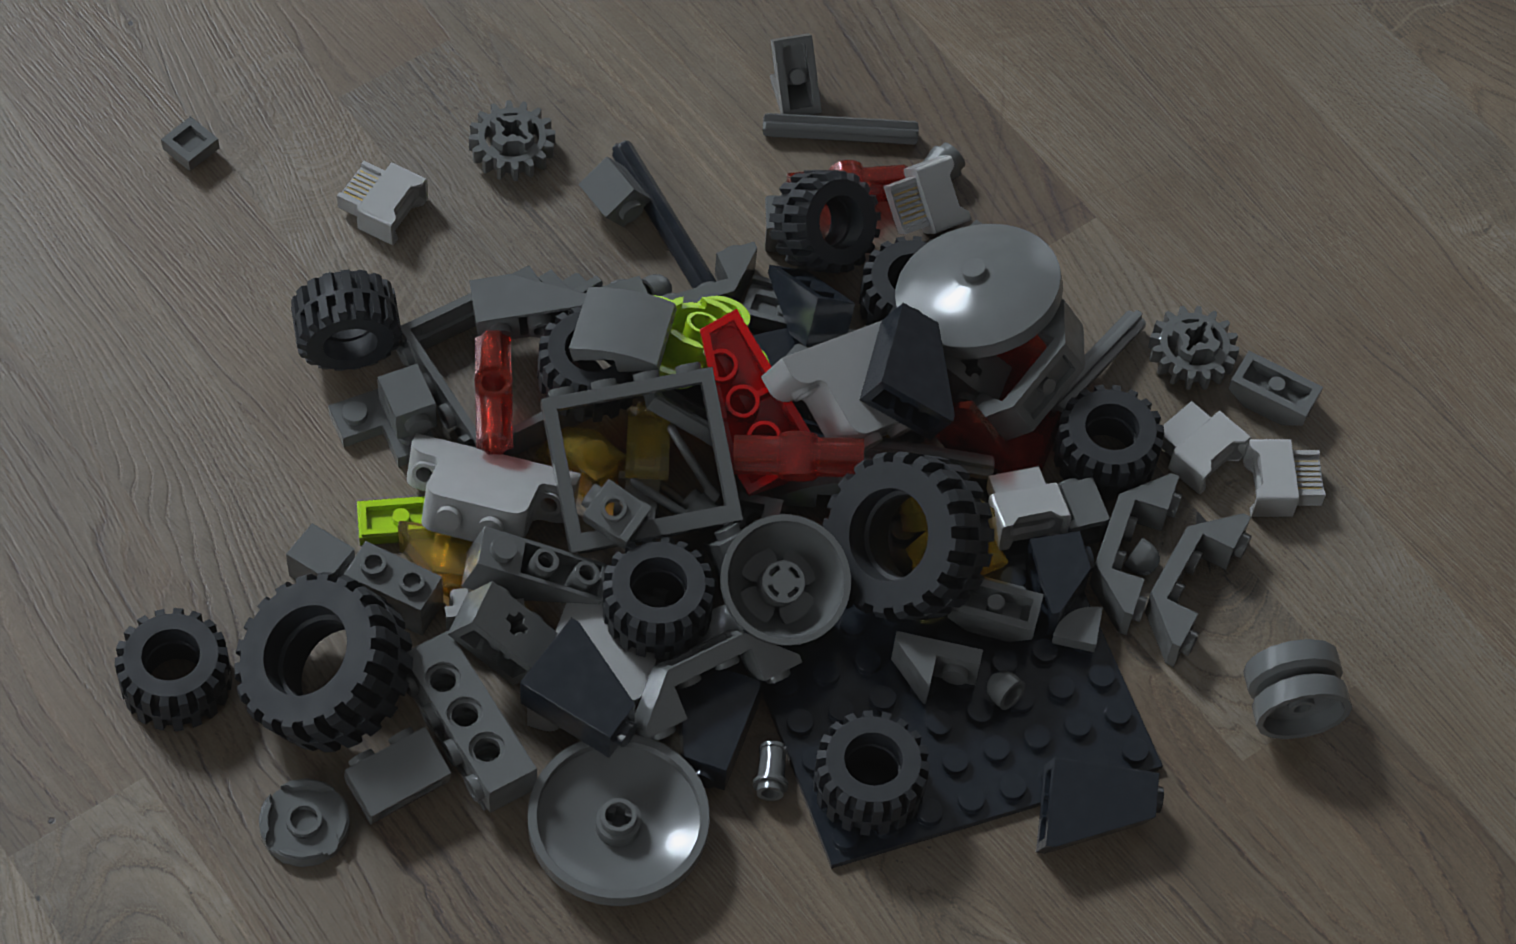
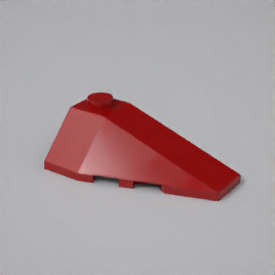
(742, 394)

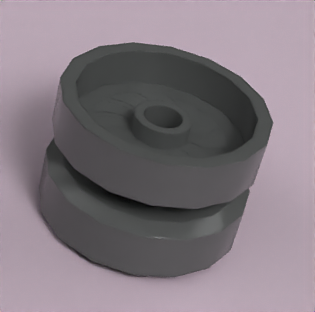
(1297, 689)

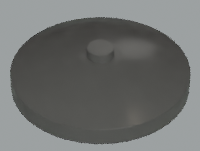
(983, 287)
(618, 823)

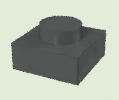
(190, 143)

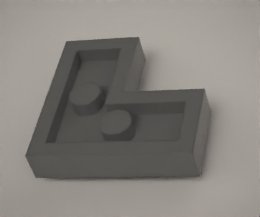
(365, 418)

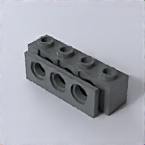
(469, 724)

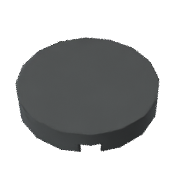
(304, 822)

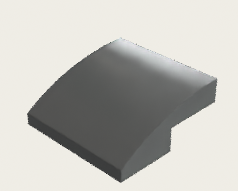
(623, 328)

